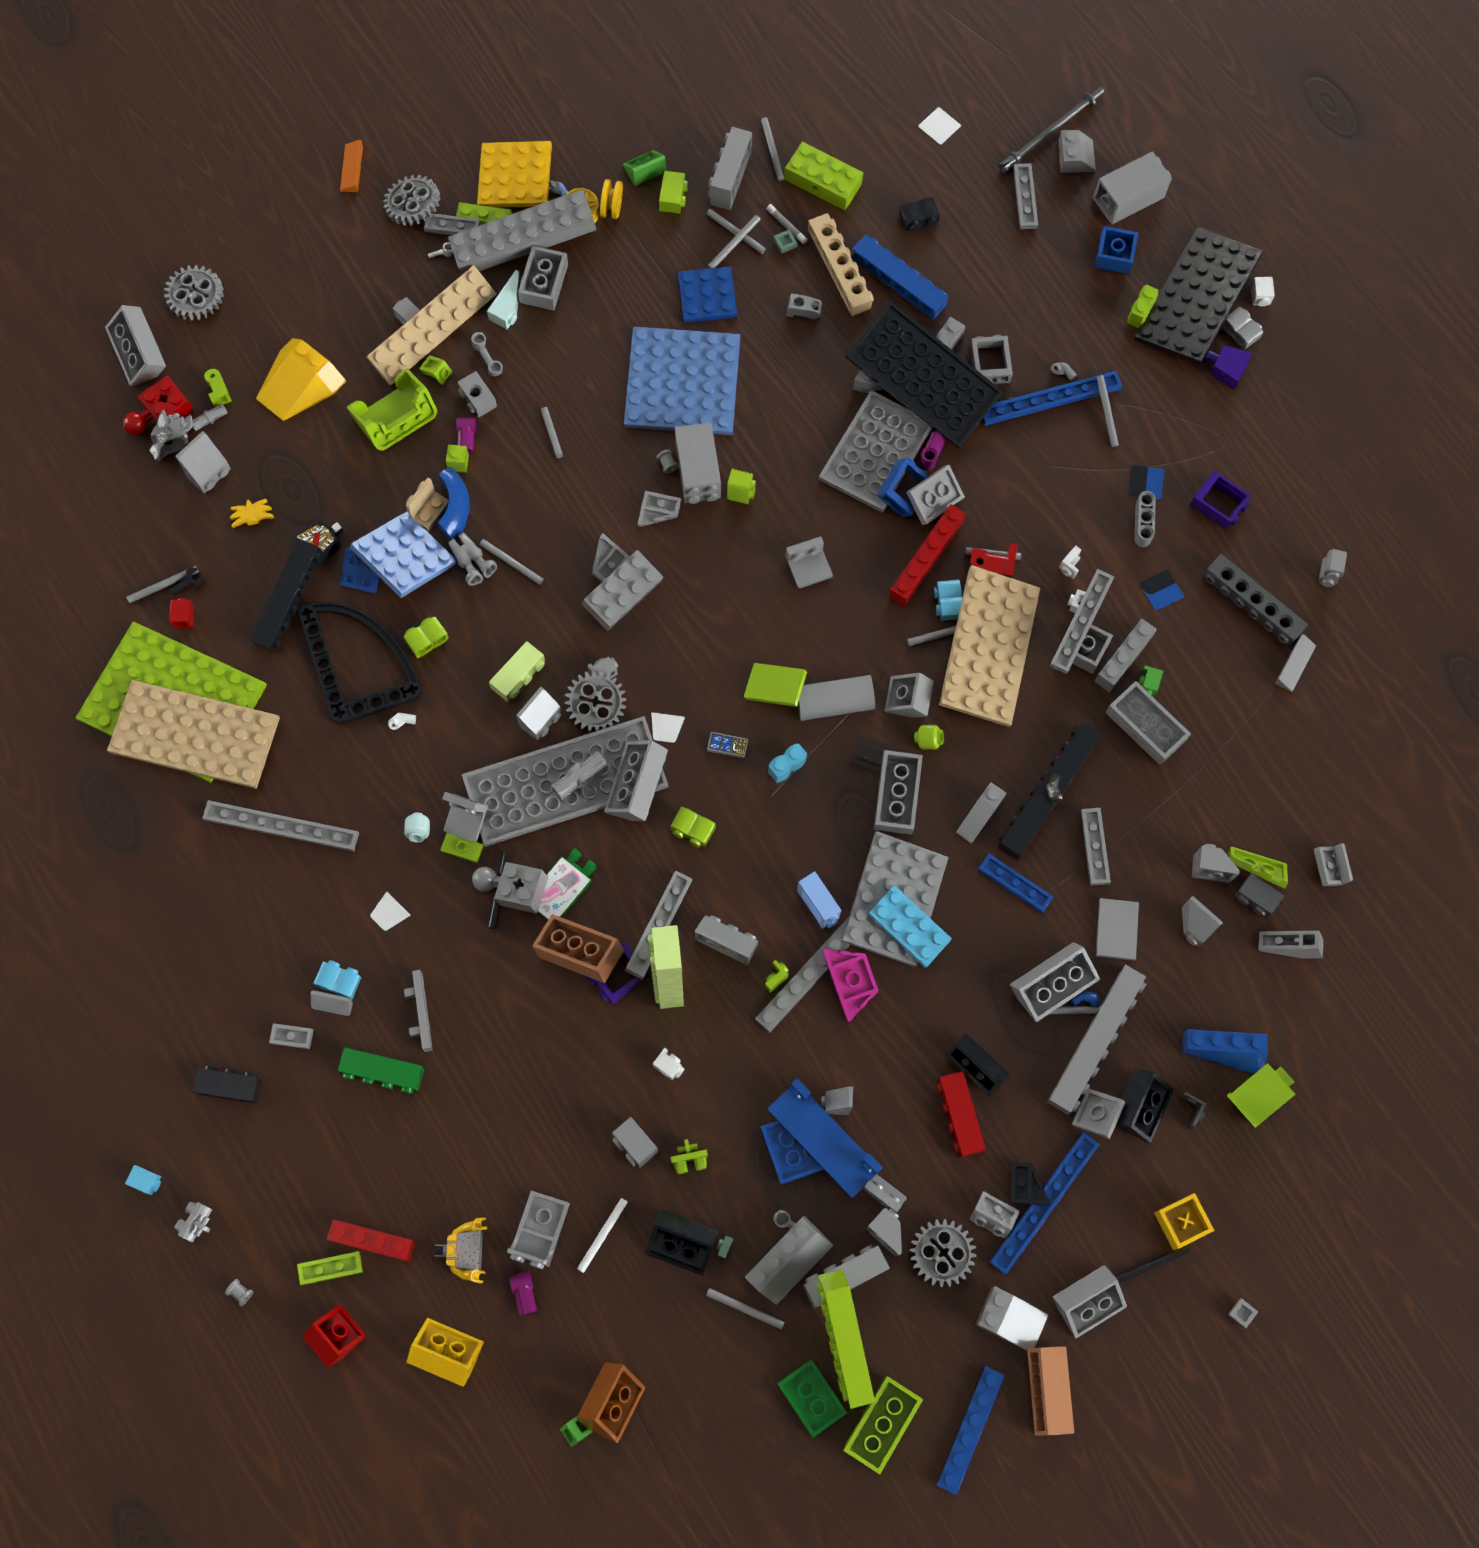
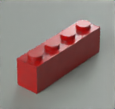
(961, 1114)
(371, 1240)

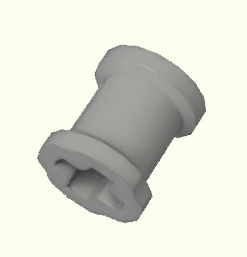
(667, 461)
(239, 1292)

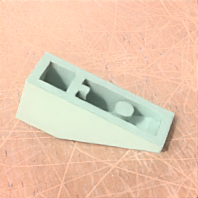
(504, 308)

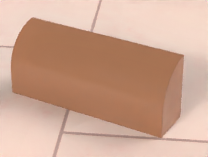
(1050, 1391)

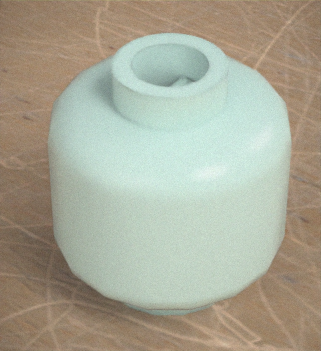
(417, 827)

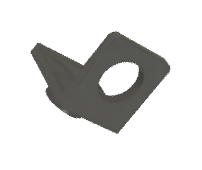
(1199, 1114)

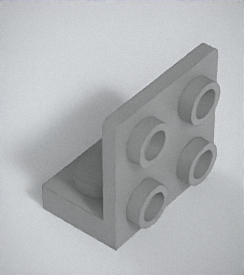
(808, 562)
(464, 816)

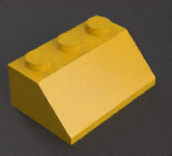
(444, 1352)

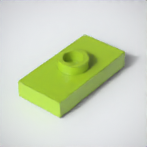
(462, 848)

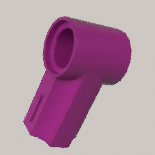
(466, 429)
(932, 450)
(522, 1288)

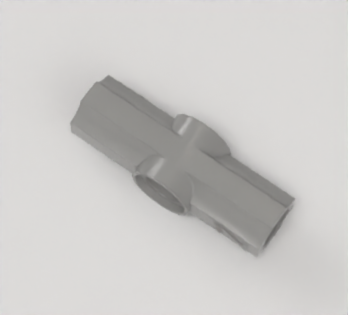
(579, 775)

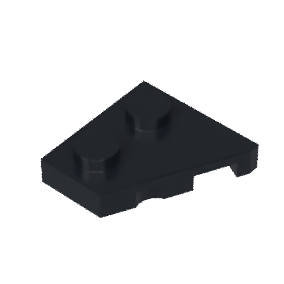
(1026, 1186)

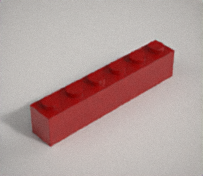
(927, 555)

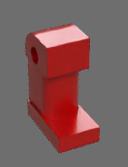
(995, 563)

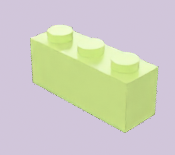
(517, 671)

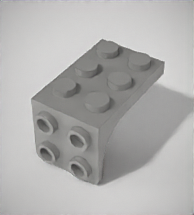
(539, 1230)

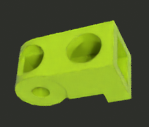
(216, 383)

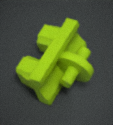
(698, 1157)

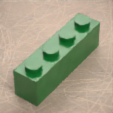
(380, 1069)

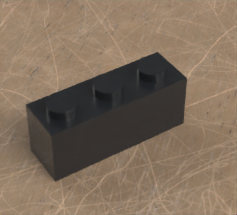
(977, 1064)
(227, 1084)

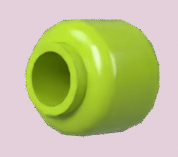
(929, 737)

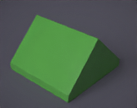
(645, 167)

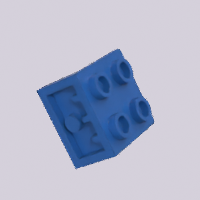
(357, 573)

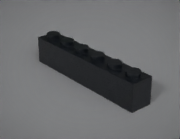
(286, 595)

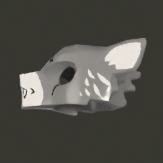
(168, 429)

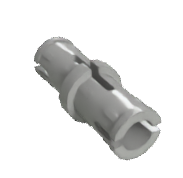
(209, 417)

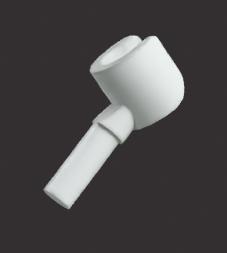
(444, 251)

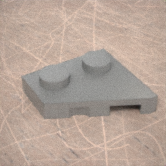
(658, 508)
(607, 558)

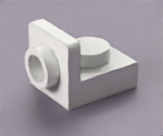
(1068, 564)

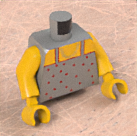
(464, 1250)

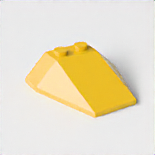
(298, 380)

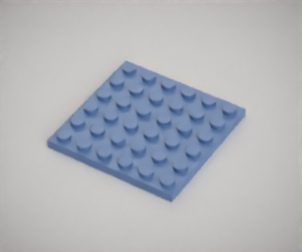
(682, 379)

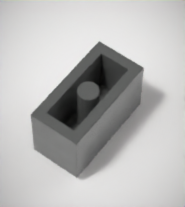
(1258, 896)

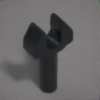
(187, 581)

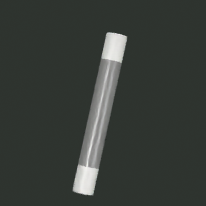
(772, 210)

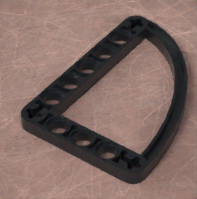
(328, 690)

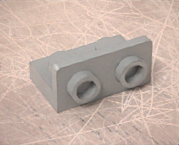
(885, 1193)
(994, 1215)

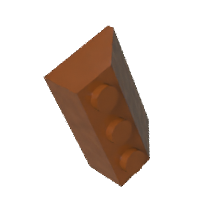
(611, 1401)

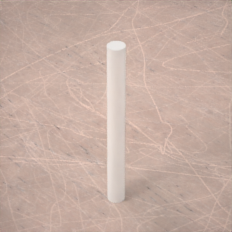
(602, 1235)

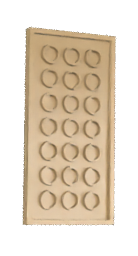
(989, 646)
(193, 734)

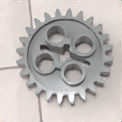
(411, 200)
(193, 292)
(592, 718)
(957, 1240)

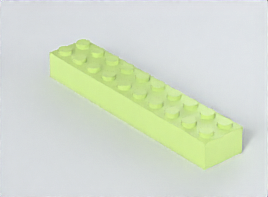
(666, 966)

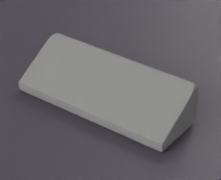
(1295, 663)

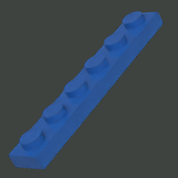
(970, 1430)

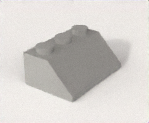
(726, 939)
(1090, 1301)

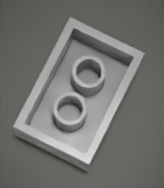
(543, 278)

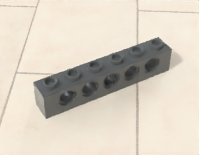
(1253, 590)

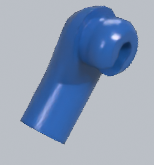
(1091, 997)

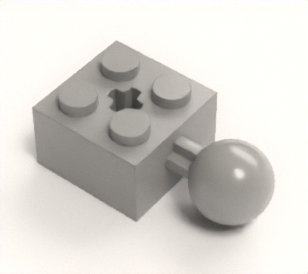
(517, 888)

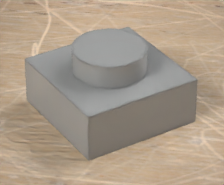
(1243, 1313)

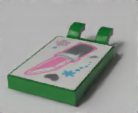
(565, 885)

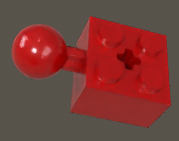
(161, 396)

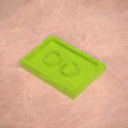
(775, 684)

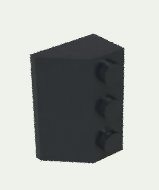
(1144, 1104)
(681, 1242)

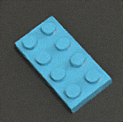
(909, 926)

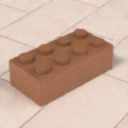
(578, 948)

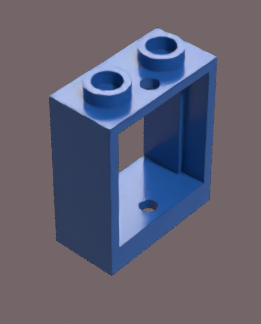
(890, 497)

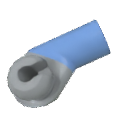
(557, 188)

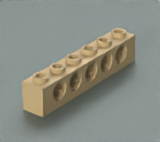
(855, 302)

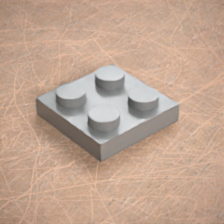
(1098, 1113)

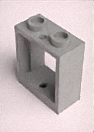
(996, 376)

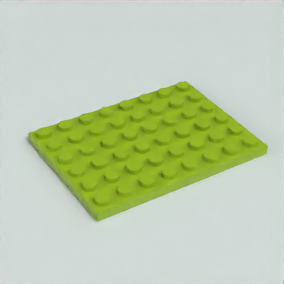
(167, 664)

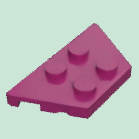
(851, 979)

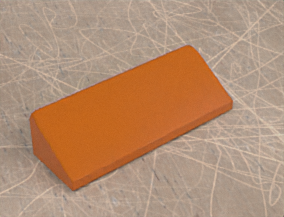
(351, 167)

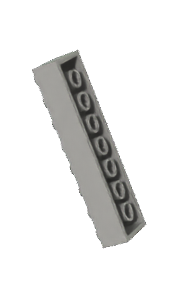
(517, 233)

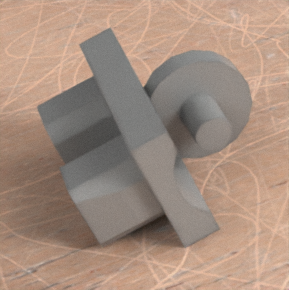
(195, 1223)

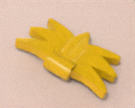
(251, 513)

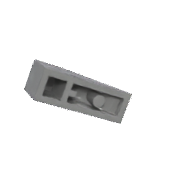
(981, 813)
(1292, 943)
(838, 1101)

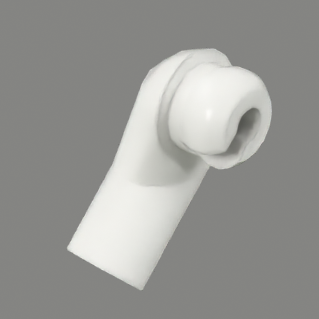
(400, 719)

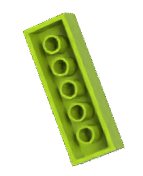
(845, 1339)

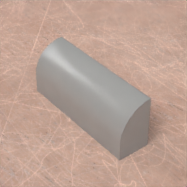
(836, 697)

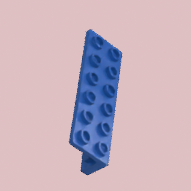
(824, 1139)

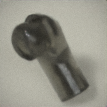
(1052, 789)

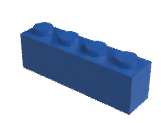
(1233, 1049)

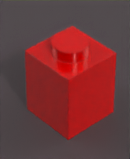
(181, 613)

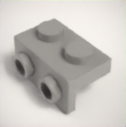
(1333, 865)

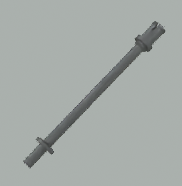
(1015, 157)

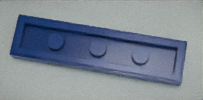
(1015, 883)

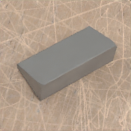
(331, 1003)

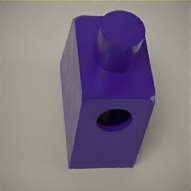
(1228, 365)

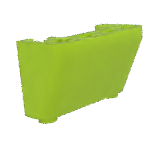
(396, 413)

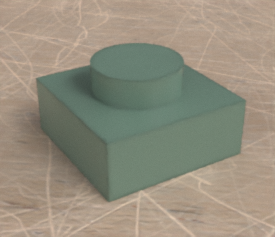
(785, 241)
(724, 1246)

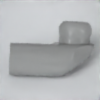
(1063, 369)

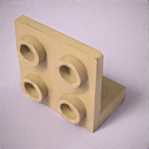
(426, 505)

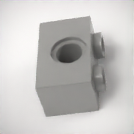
(474, 385)

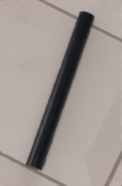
(495, 906)
(1152, 1264)

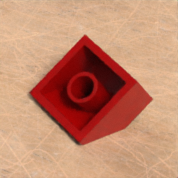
(333, 1336)

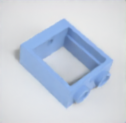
(819, 900)

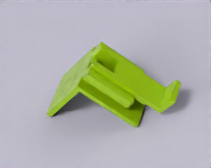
(1263, 1094)

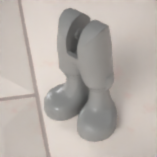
(465, 555)

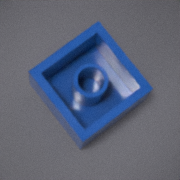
(1116, 250)

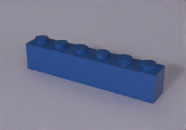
(899, 276)

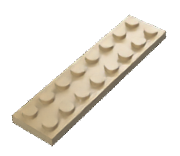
(431, 324)

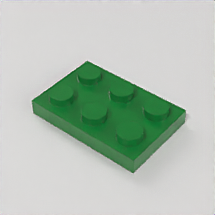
(812, 1398)

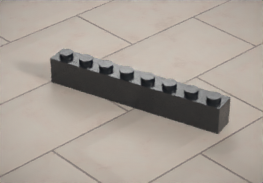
(1040, 805)

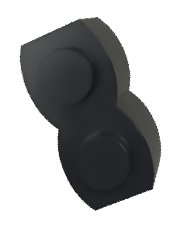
(919, 214)

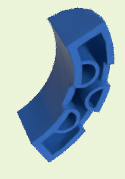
(458, 508)

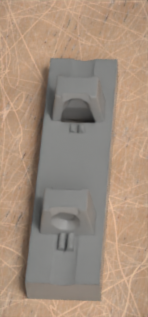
(423, 1029)

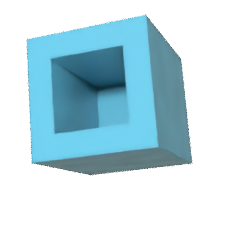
(143, 1180)

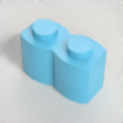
(949, 599)
(784, 764)
(337, 980)

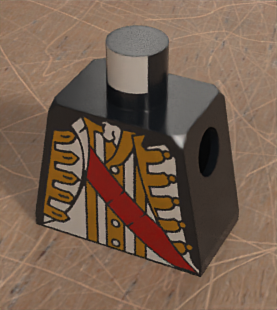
(322, 537)

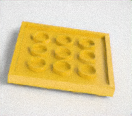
(514, 174)

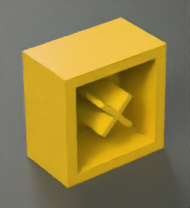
(1184, 1221)

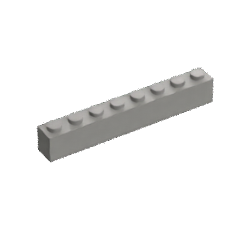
(1096, 1040)

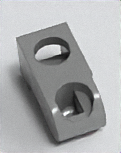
(803, 306)

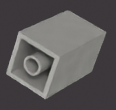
(1132, 187)
(698, 463)

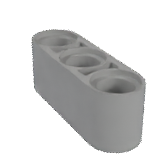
(1148, 512)

